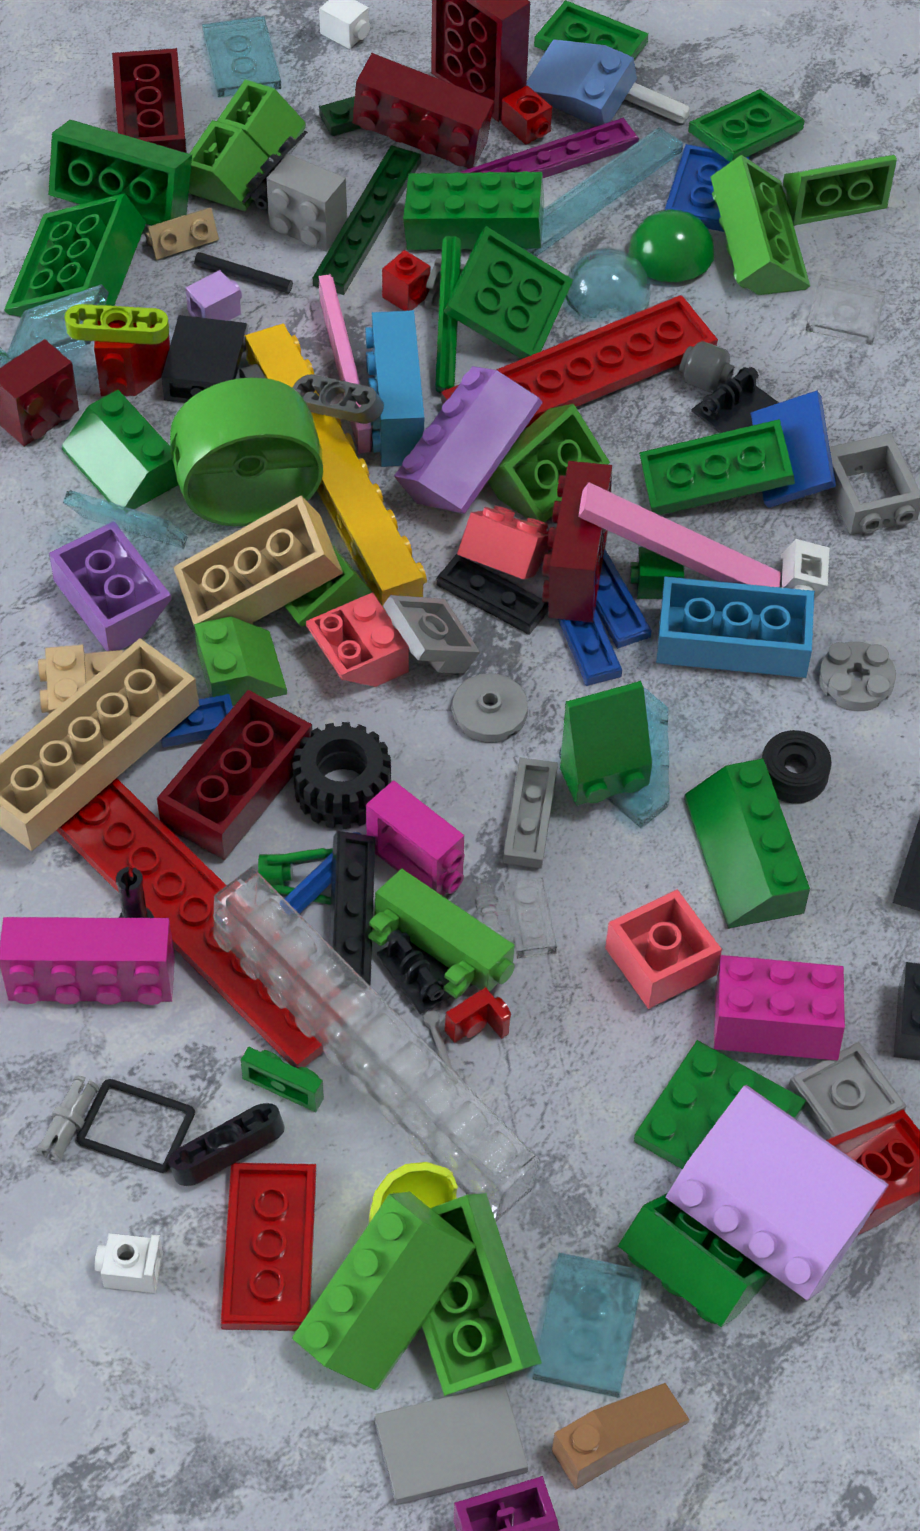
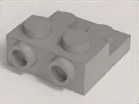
(432, 632)

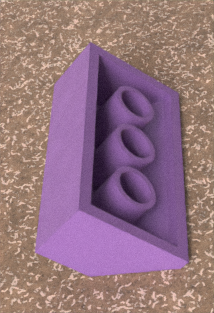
(467, 440)

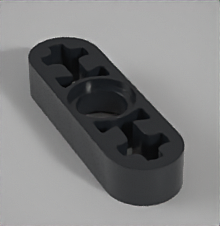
(249, 1130)

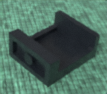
(201, 356)

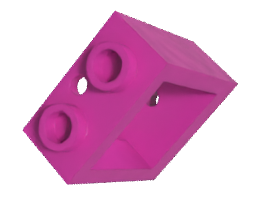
(415, 839)

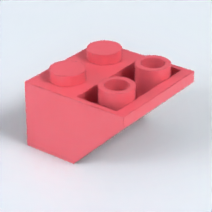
(505, 542)
(361, 642)

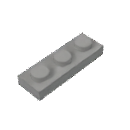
(530, 812)

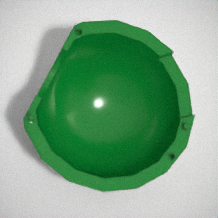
(672, 246)

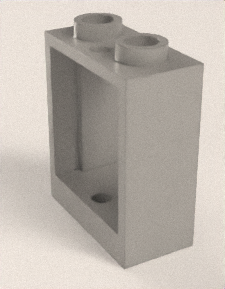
(867, 456)

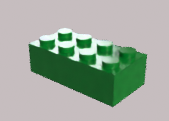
(100, 163)
(468, 202)

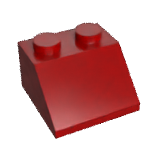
(129, 365)

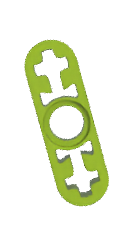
(127, 334)

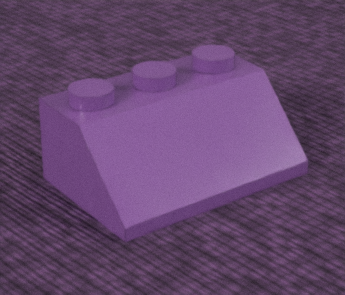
(109, 586)

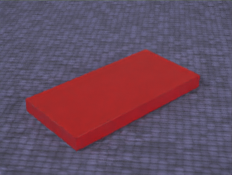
(269, 1246)

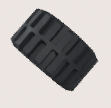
(336, 750)

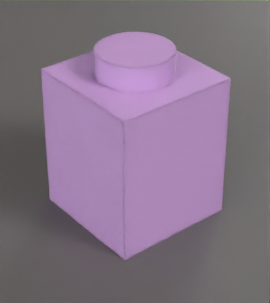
(214, 298)

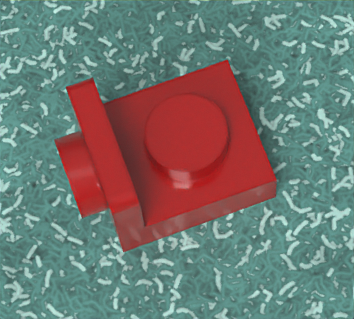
(473, 1014)

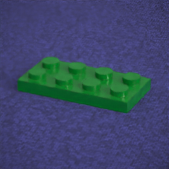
(717, 467)

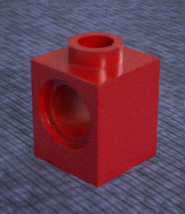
(526, 115)
(405, 281)

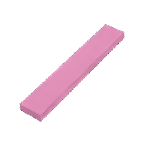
(342, 352)
(672, 539)

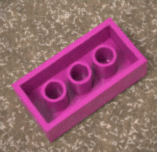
(87, 959)

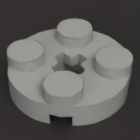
(863, 658)

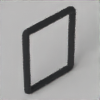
(161, 1168)

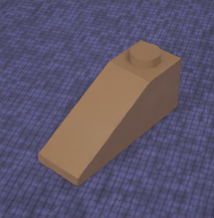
(616, 1433)

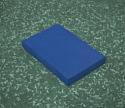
(693, 185)
(806, 443)

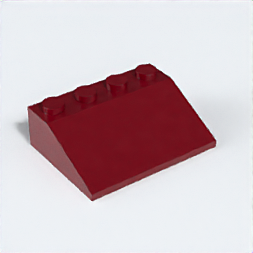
(481, 46)

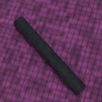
(243, 272)

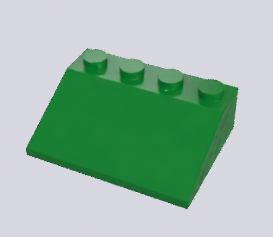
(77, 252)

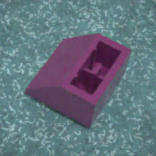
(511, 1508)

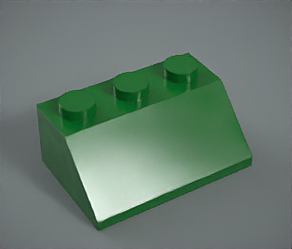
(121, 452)
(692, 1261)

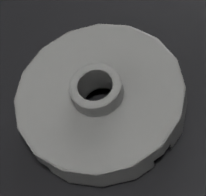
(490, 722)

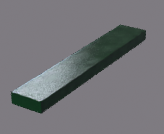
(368, 218)

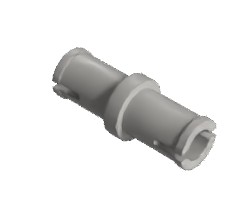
(67, 1118)

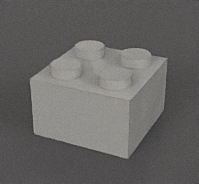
(306, 202)

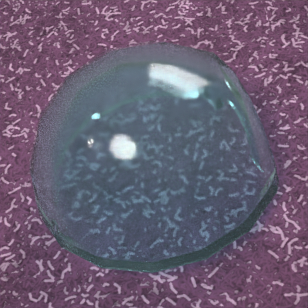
(608, 281)

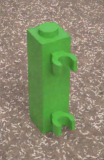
(443, 931)

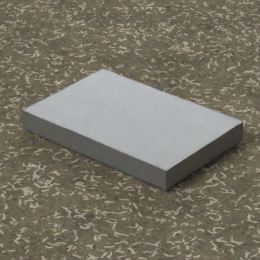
(450, 1443)

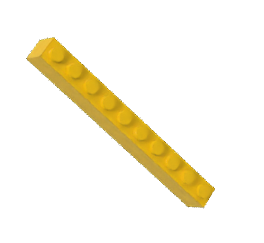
(345, 487)

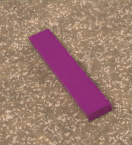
(567, 151)

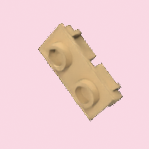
(182, 233)

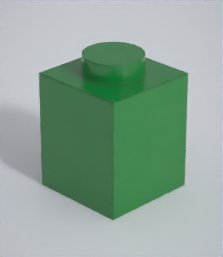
(650, 573)

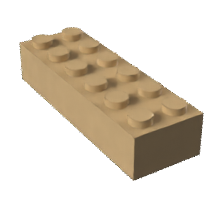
(91, 741)

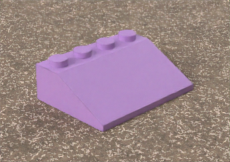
(777, 1192)

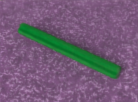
(446, 324)

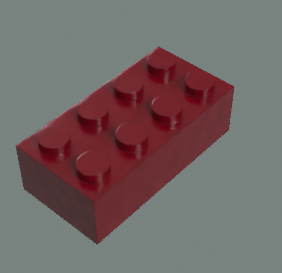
(149, 97)
(422, 111)
(576, 546)
(233, 775)

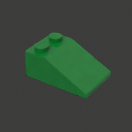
(606, 744)

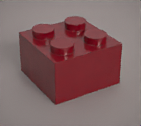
(36, 392)

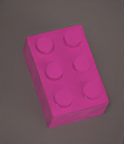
(779, 1007)

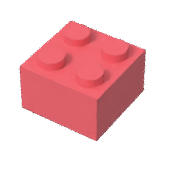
(663, 948)

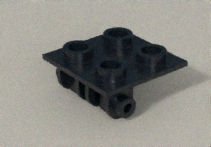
(258, 183)
(733, 402)
(415, 971)

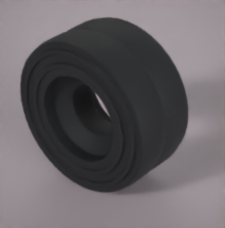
(803, 748)

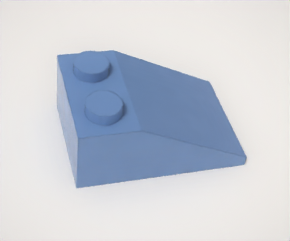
(584, 79)

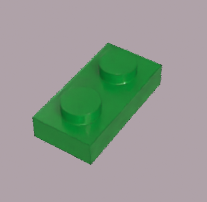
(280, 1078)

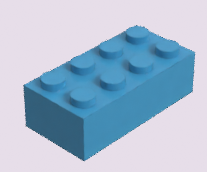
(397, 382)
(735, 627)

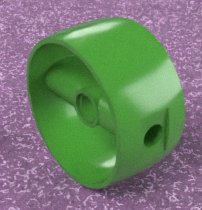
(245, 450)

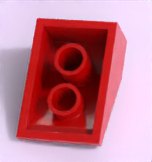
(892, 1153)

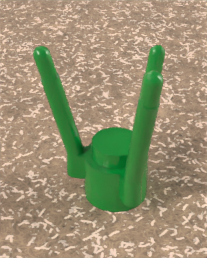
(279, 868)

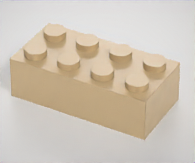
(259, 566)

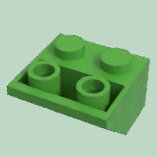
(263, 116)
(224, 165)

